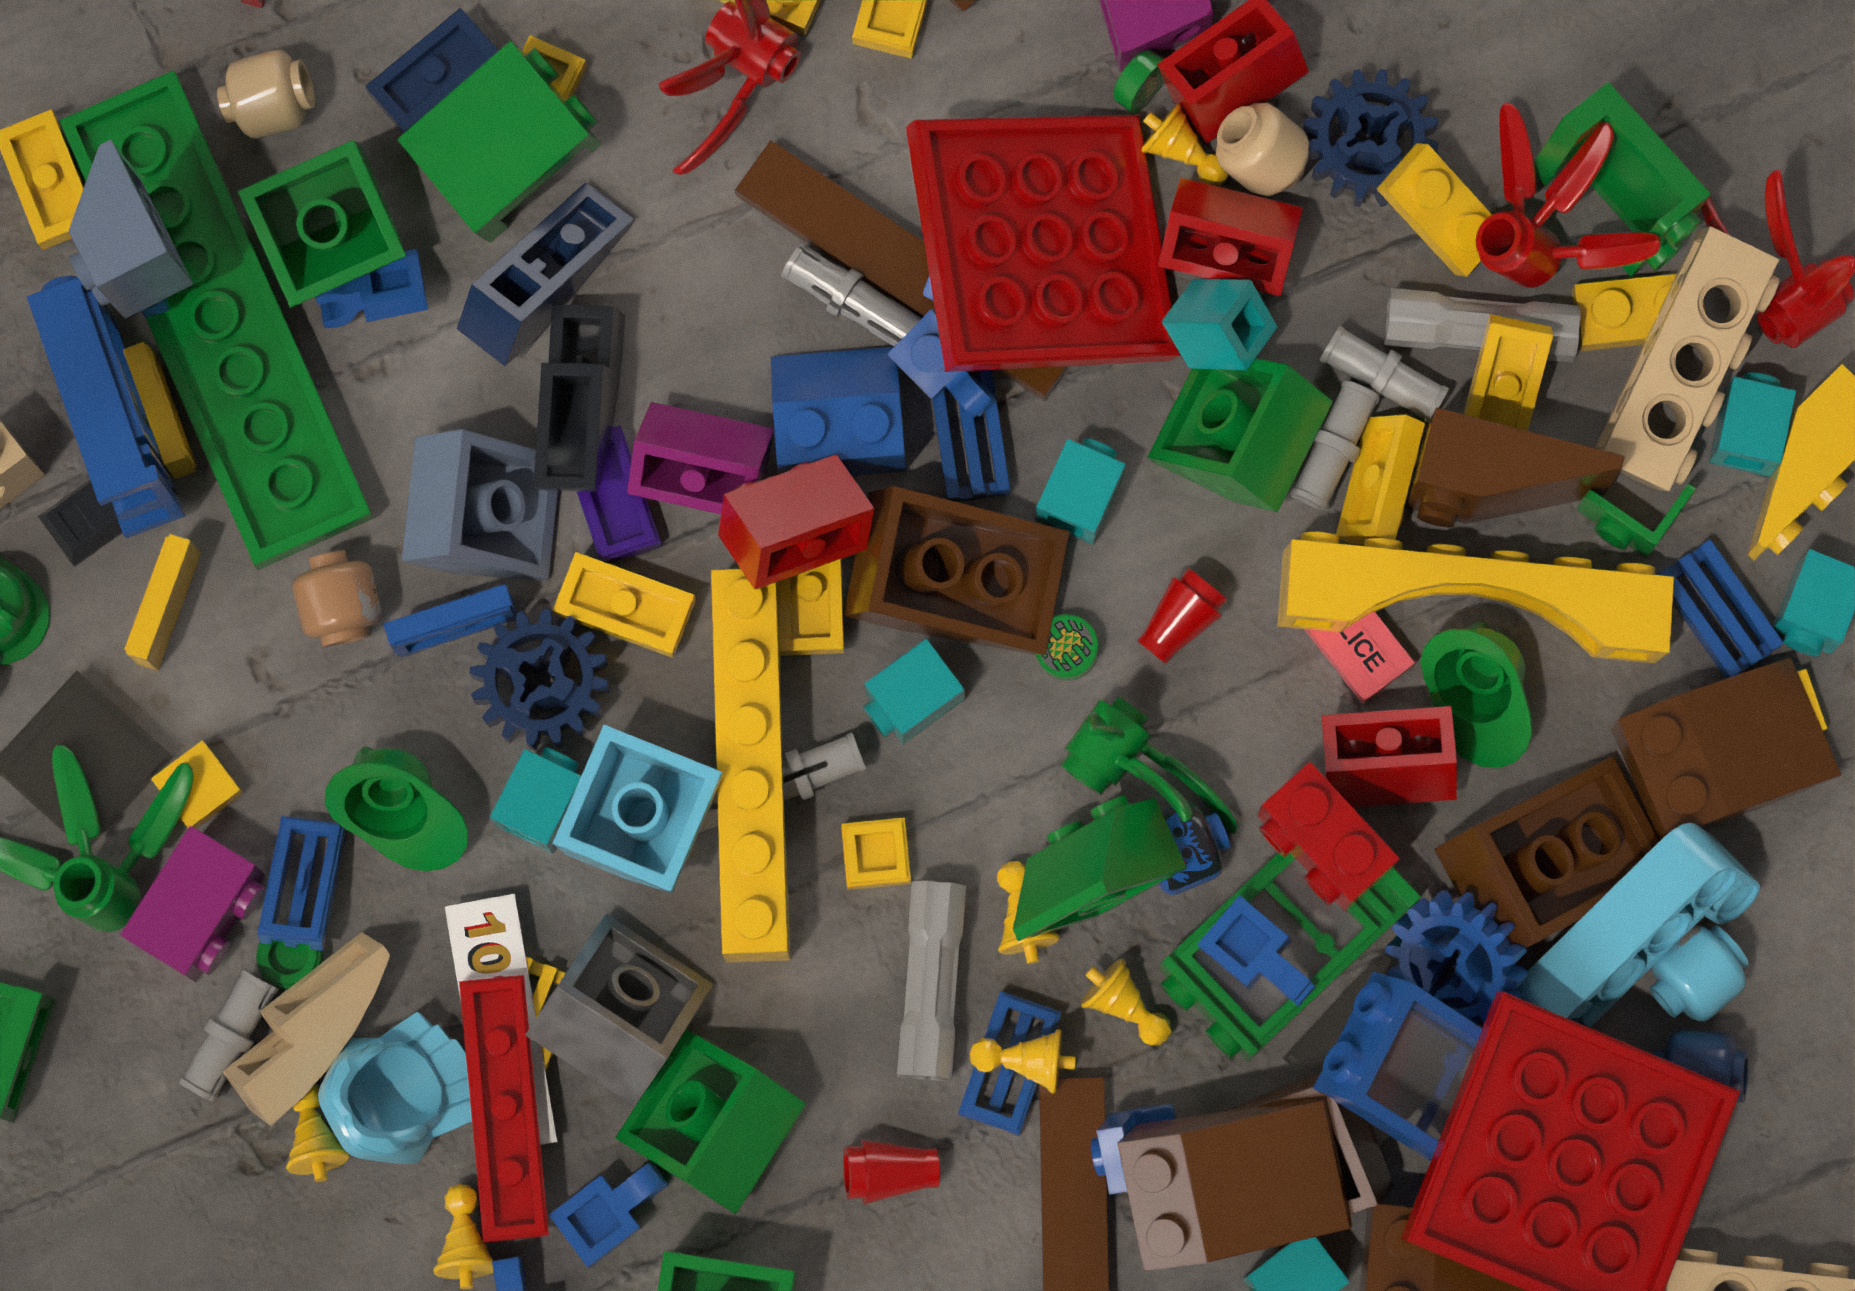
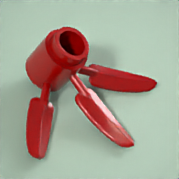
(752, 45)
(1524, 248)
(1813, 293)

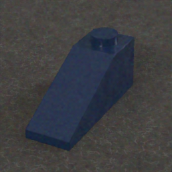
(544, 269)

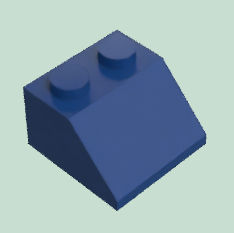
(838, 406)

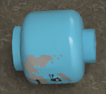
(1699, 974)

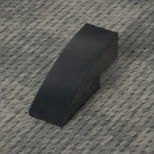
(578, 397)

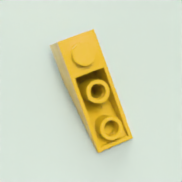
(1813, 459)

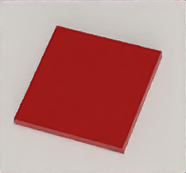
(1041, 241)
(1568, 1157)

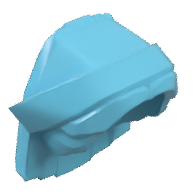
(397, 1092)

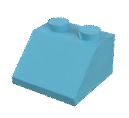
(637, 810)

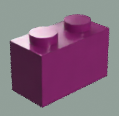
(696, 457)
(195, 905)

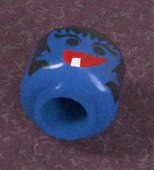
(1199, 846)

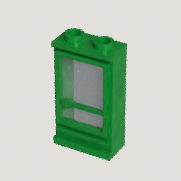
(1321, 948)

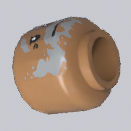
(337, 599)

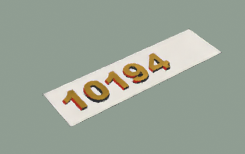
(490, 945)

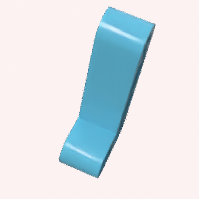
(1638, 923)

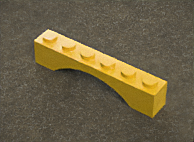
(1604, 611)
(750, 757)

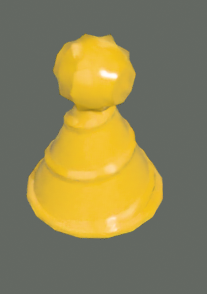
(1177, 141)
(1010, 879)
(1117, 995)
(1034, 1059)
(314, 1145)
(464, 1251)

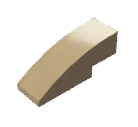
(309, 1029)

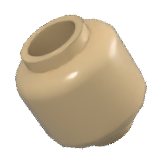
(266, 93)
(1262, 149)

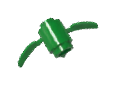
(1108, 747)
(87, 884)

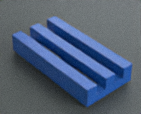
(977, 488)
(1739, 597)
(450, 621)
(293, 932)
(991, 1115)

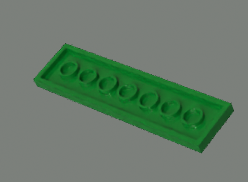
(228, 334)

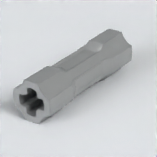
(1436, 321)
(929, 1010)

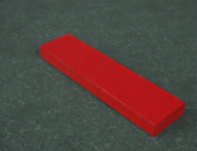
(503, 1109)

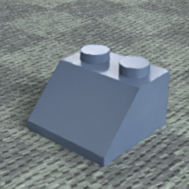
(122, 239)
(477, 508)

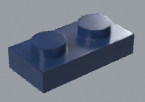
(430, 70)

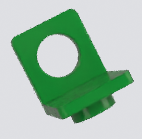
(1624, 531)

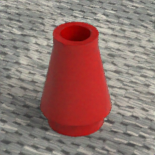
(1181, 615)
(888, 1170)

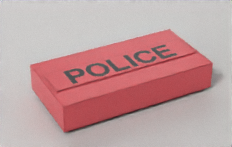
(1364, 655)

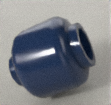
(1709, 1055)

